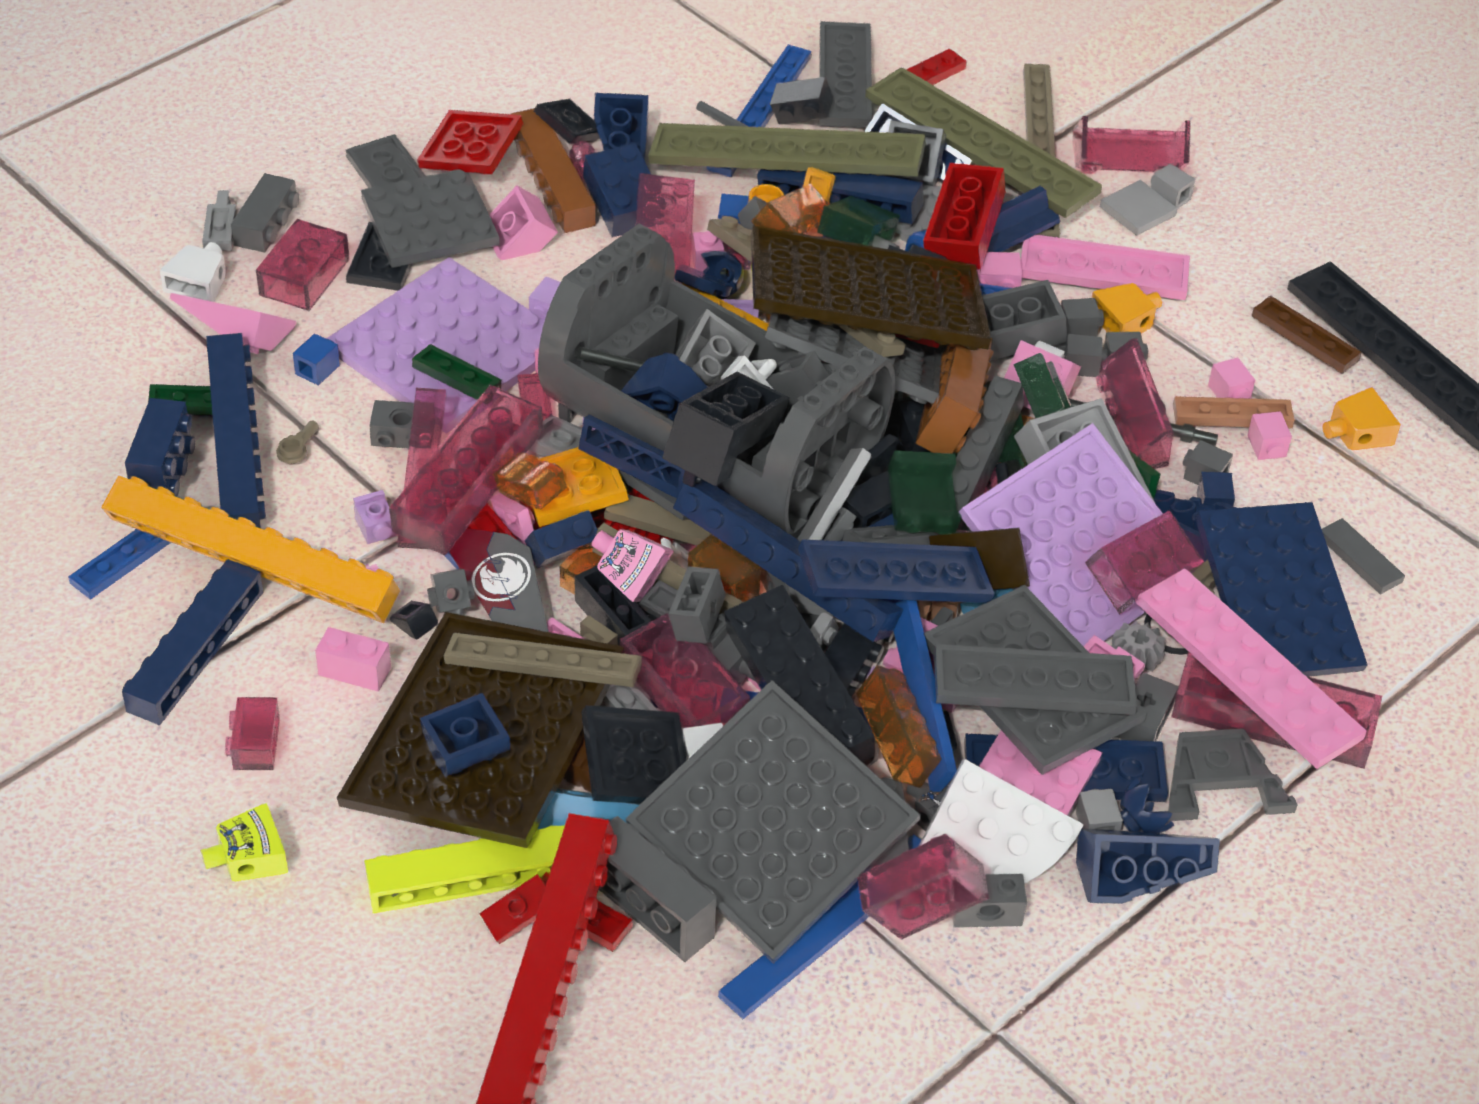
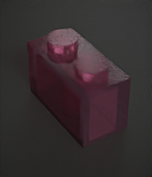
(253, 733)

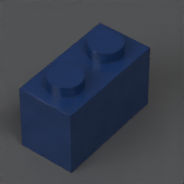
(561, 538)

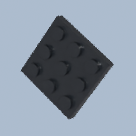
(630, 751)

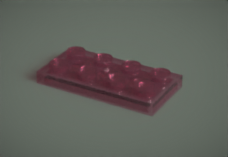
(667, 209)

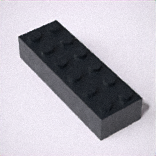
(784, 650)

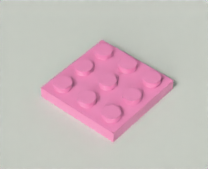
(1056, 788)

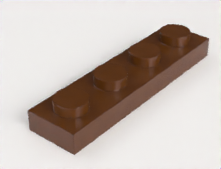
(1306, 334)

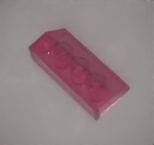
(1136, 404)
(684, 676)

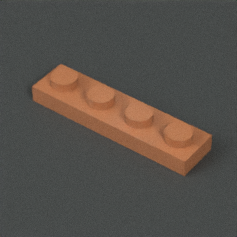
(1227, 411)

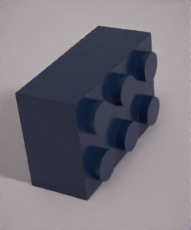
(614, 185)
(161, 445)

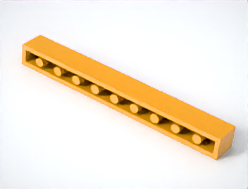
(277, 558)

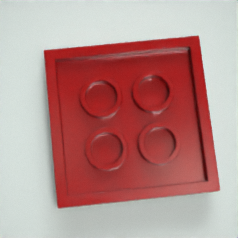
(470, 141)

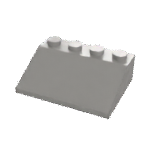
(1049, 431)

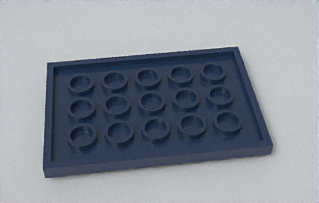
(1283, 583)

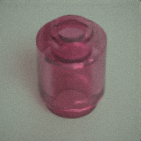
(578, 153)

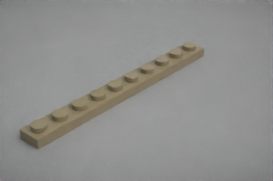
(1039, 116)
(739, 239)

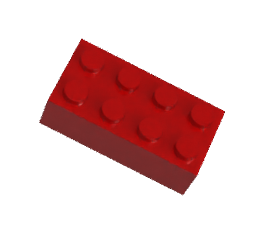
(966, 213)

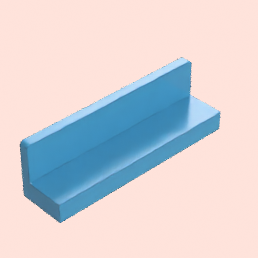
(581, 803)

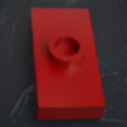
(514, 910)

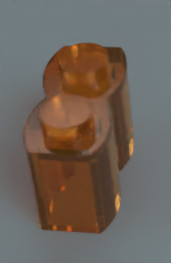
(530, 480)

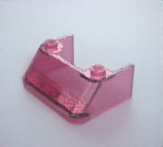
(1129, 148)

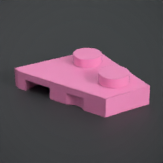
(514, 515)

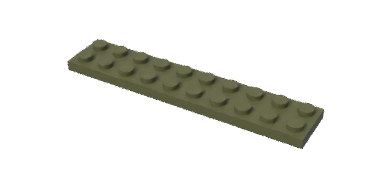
(985, 141)
(787, 149)

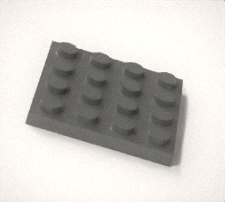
(429, 217)

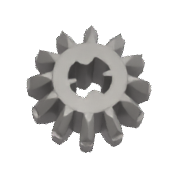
(1141, 643)

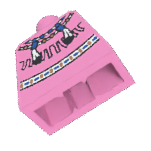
(631, 561)

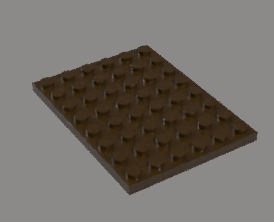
(867, 288)
(499, 796)

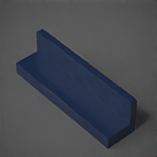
(1022, 219)

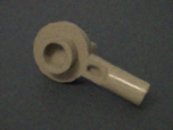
(293, 448)

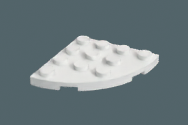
(1001, 824)

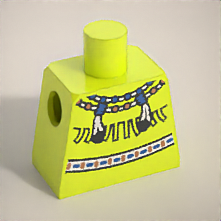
(248, 846)

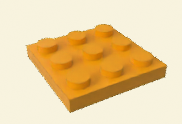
(589, 487)

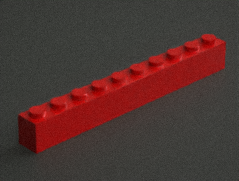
(549, 962)

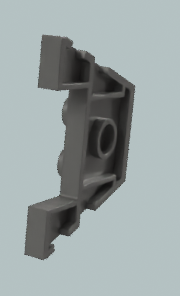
(1222, 762)

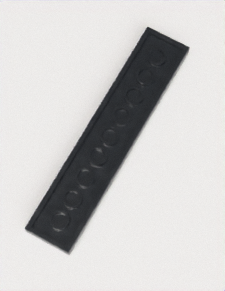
(1392, 346)

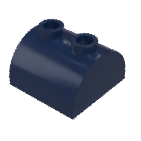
(464, 734)

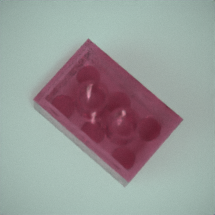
(302, 264)
(1142, 560)
(923, 886)

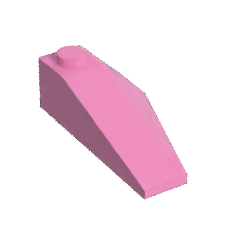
(257, 328)

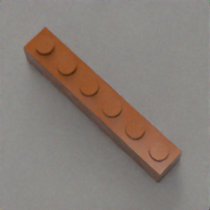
(554, 173)

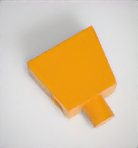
(1127, 308)
(1362, 421)

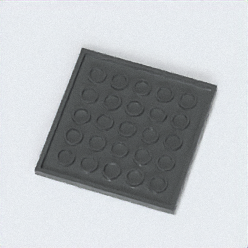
(915, 371)
(774, 820)

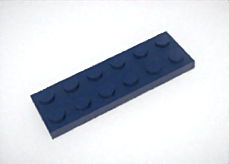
(895, 571)
(1118, 767)

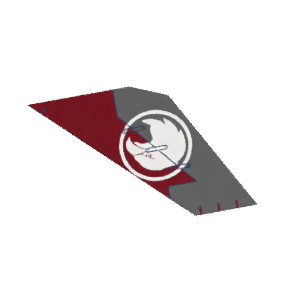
(501, 577)

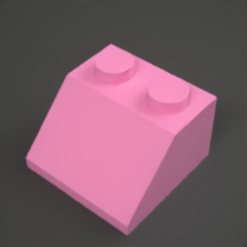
(521, 225)

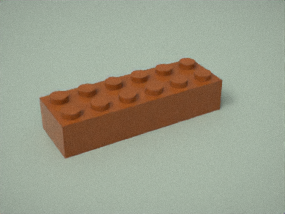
(958, 401)

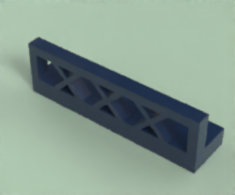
(630, 455)

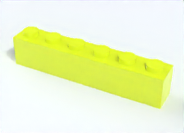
(457, 870)

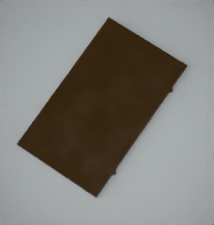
(999, 551)

